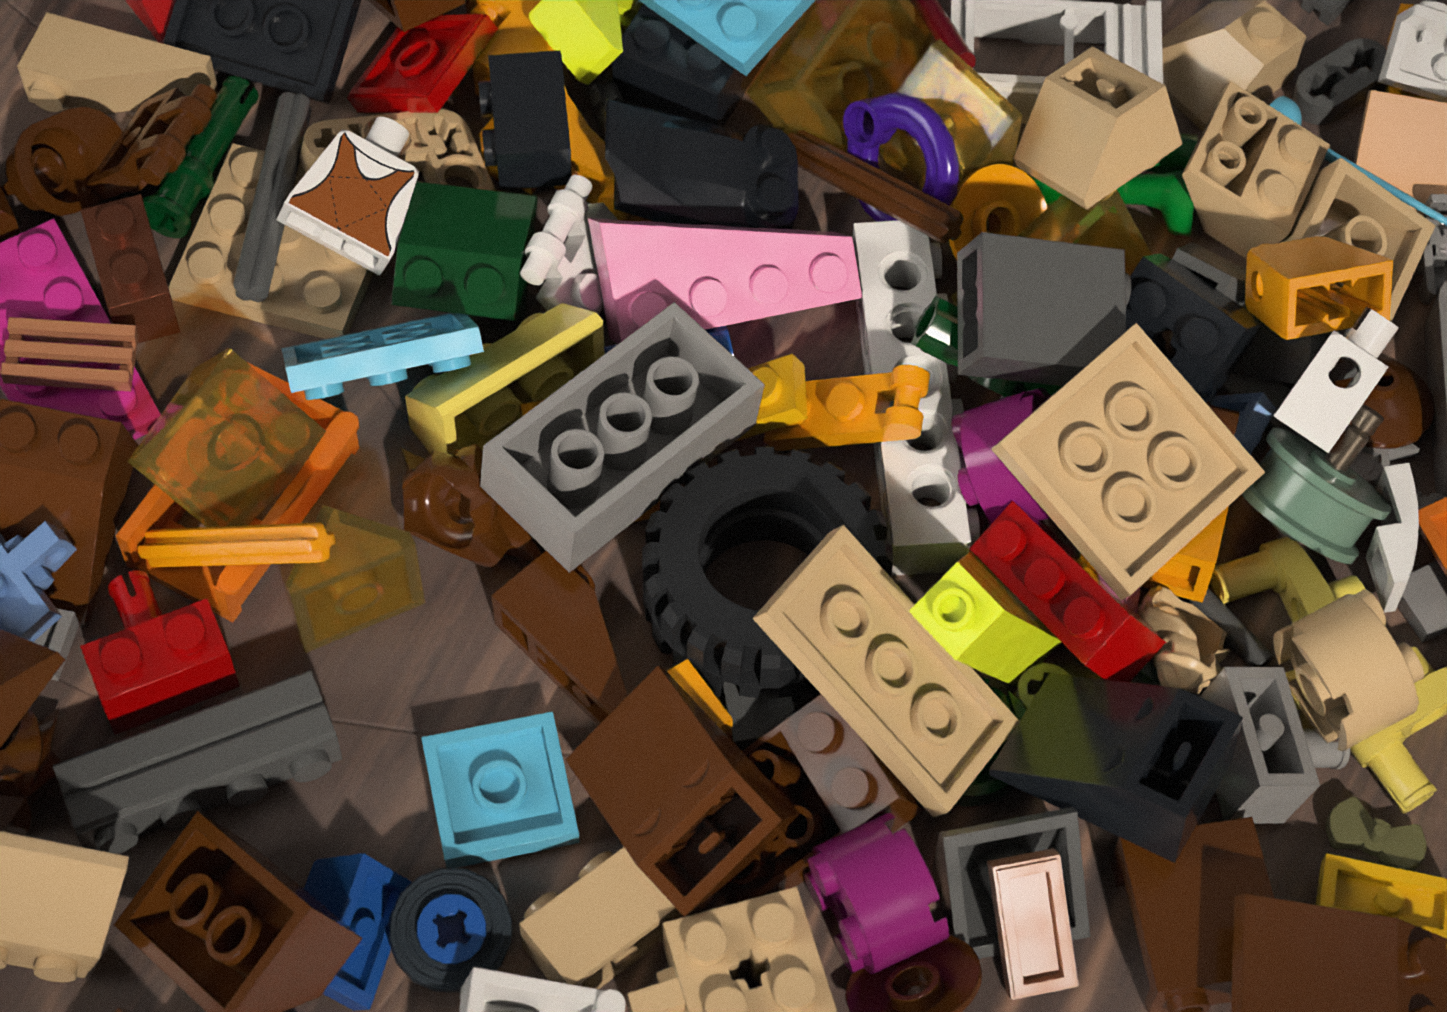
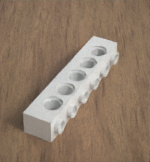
(920, 535)

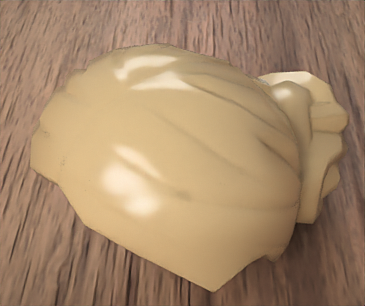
(1192, 641)

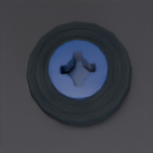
(434, 948)

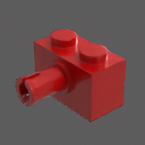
(157, 658)

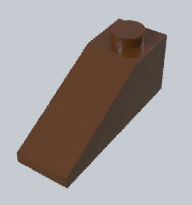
(563, 632)

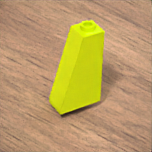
(984, 622)

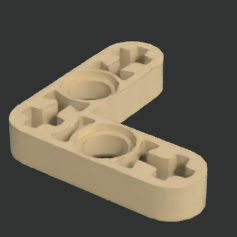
(422, 149)

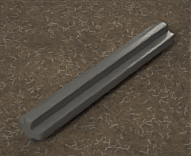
(273, 187)

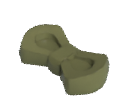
(1353, 828)

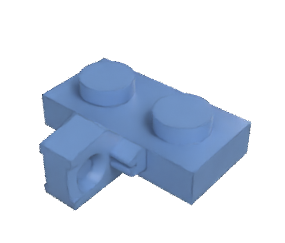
(24, 576)

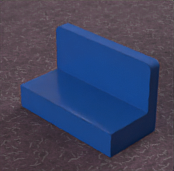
(362, 897)

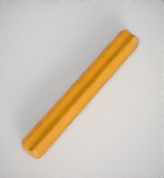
(237, 545)

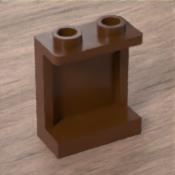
(1188, 911)

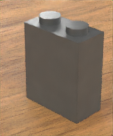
(1037, 307)

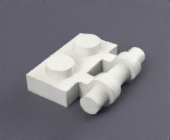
(570, 266)

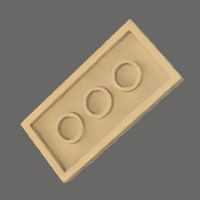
(886, 672)

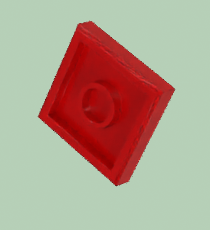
(422, 65)

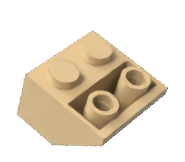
(1096, 128)
(1251, 171)

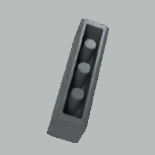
(198, 764)

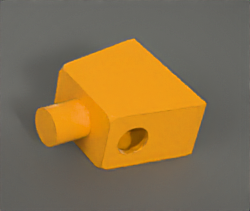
(1296, 291)

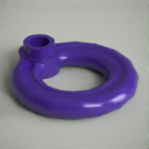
(874, 122)

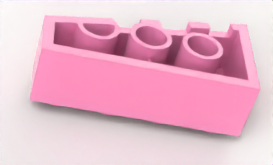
(717, 271)

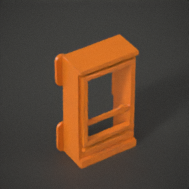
(231, 584)

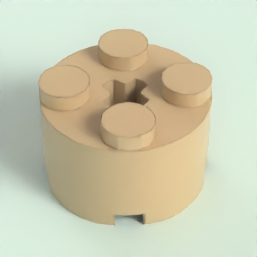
(1349, 670)

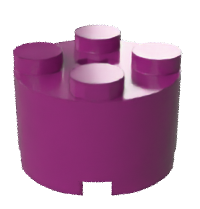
(985, 476)
(877, 895)

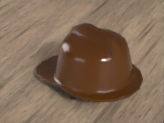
(57, 160)

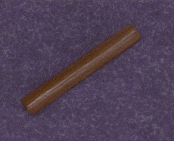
(877, 188)

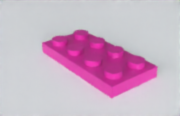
(47, 282)

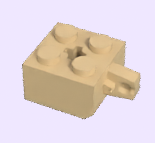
(752, 939)

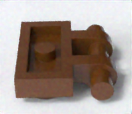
(153, 142)

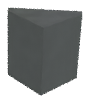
(964, 879)

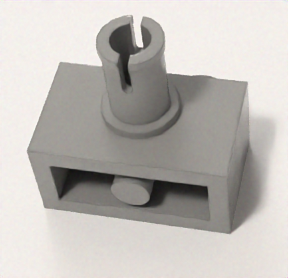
(1273, 753)

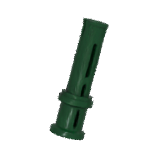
(181, 190)

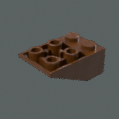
(831, 783)
(679, 792)

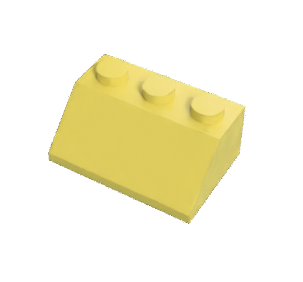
(518, 369)

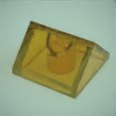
(365, 580)

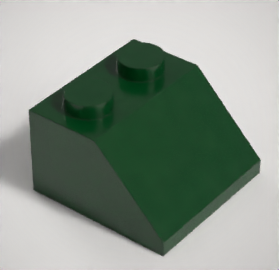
(464, 251)

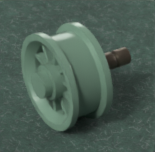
(1316, 493)

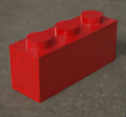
(1067, 595)

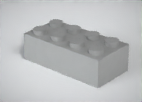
(620, 436)

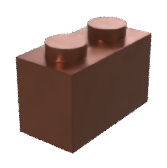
(130, 267)

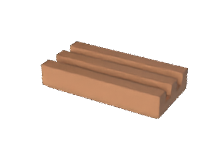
(69, 332)

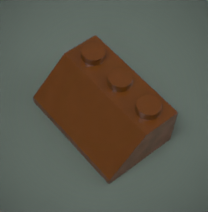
(234, 925)

